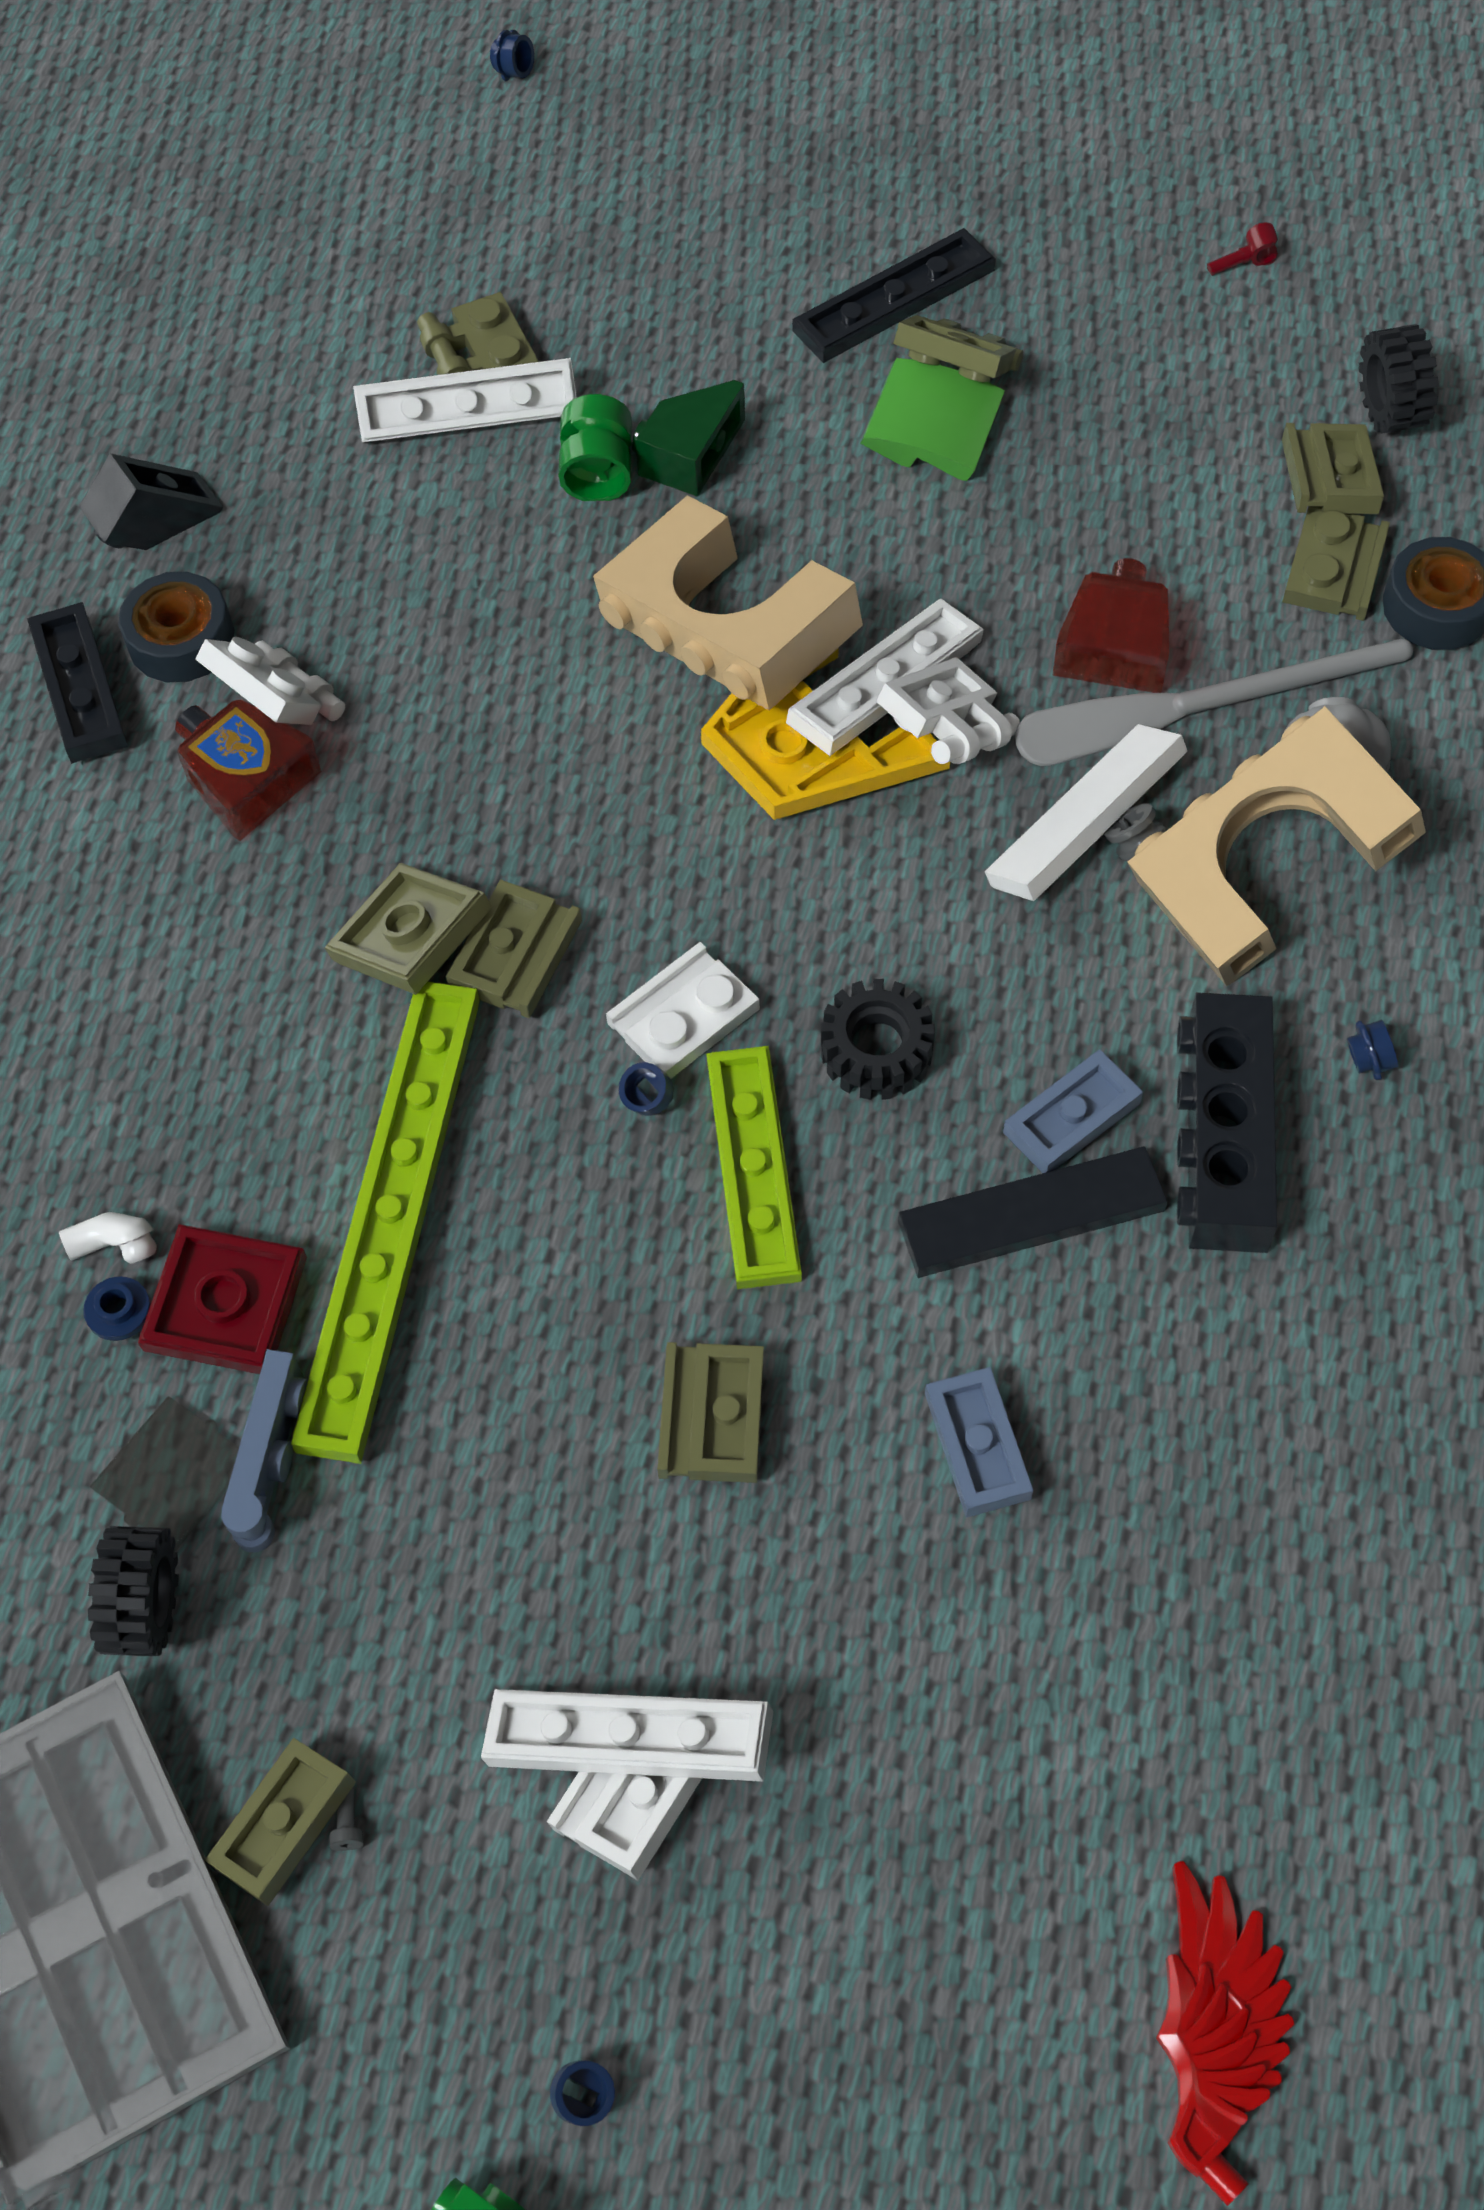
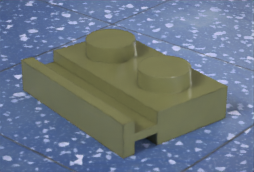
(1333, 468)
(1335, 563)
(515, 948)
(711, 1412)

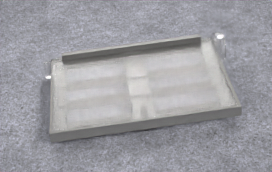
(113, 1947)

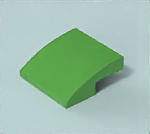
(932, 417)

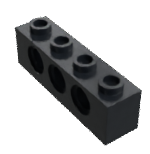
(1240, 1033)

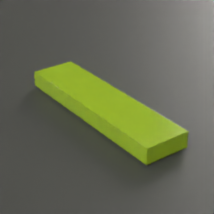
(753, 1168)

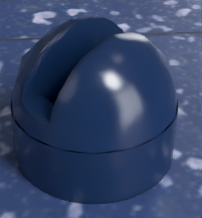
(636, 1099)
(590, 2076)

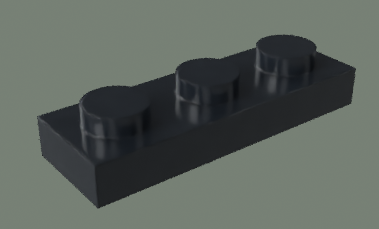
(77, 682)

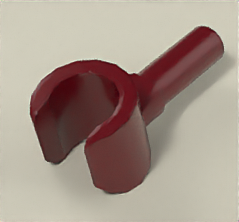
(1259, 250)

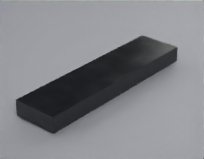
(893, 295)
(1031, 1211)

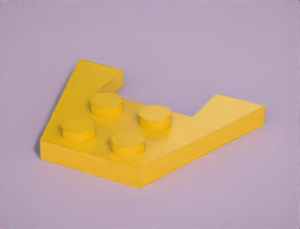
(793, 774)

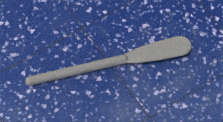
(1101, 723)

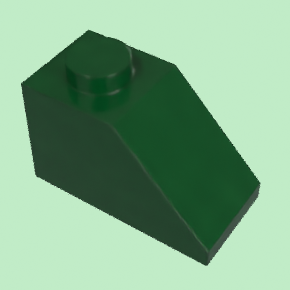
(689, 436)

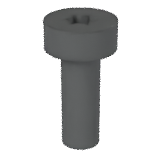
(346, 1835)

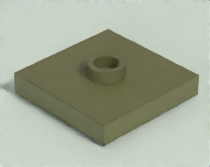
(408, 927)

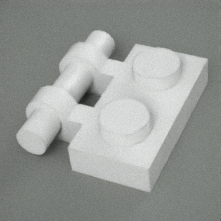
(271, 680)
(944, 703)

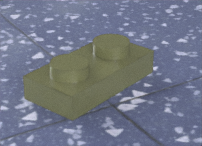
(280, 1821)

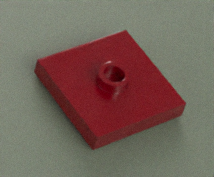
(222, 1299)

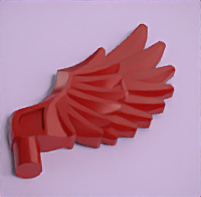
(1219, 2028)

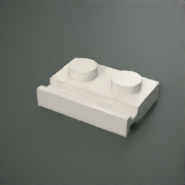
(683, 1011)
(621, 1815)

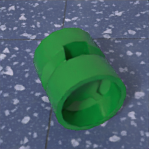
(595, 448)

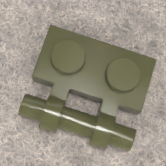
(481, 326)
(944, 340)

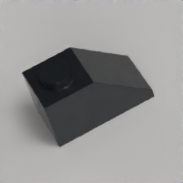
(145, 502)

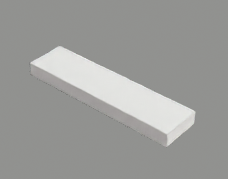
(464, 400)
(847, 700)
(1086, 812)
(628, 1734)

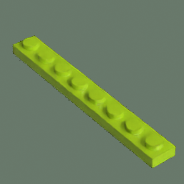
(386, 1225)

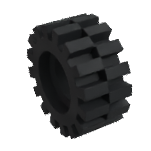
(1398, 378)
(880, 1007)
(133, 1591)

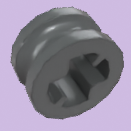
(1133, 829)

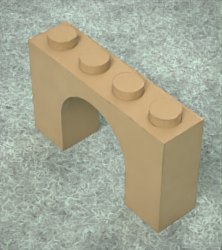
(751, 651)
(1310, 770)

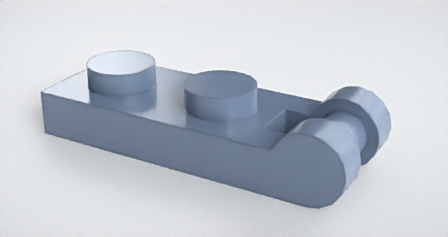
(264, 1451)

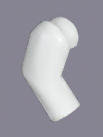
(110, 1229)

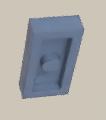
(1072, 1112)
(978, 1442)

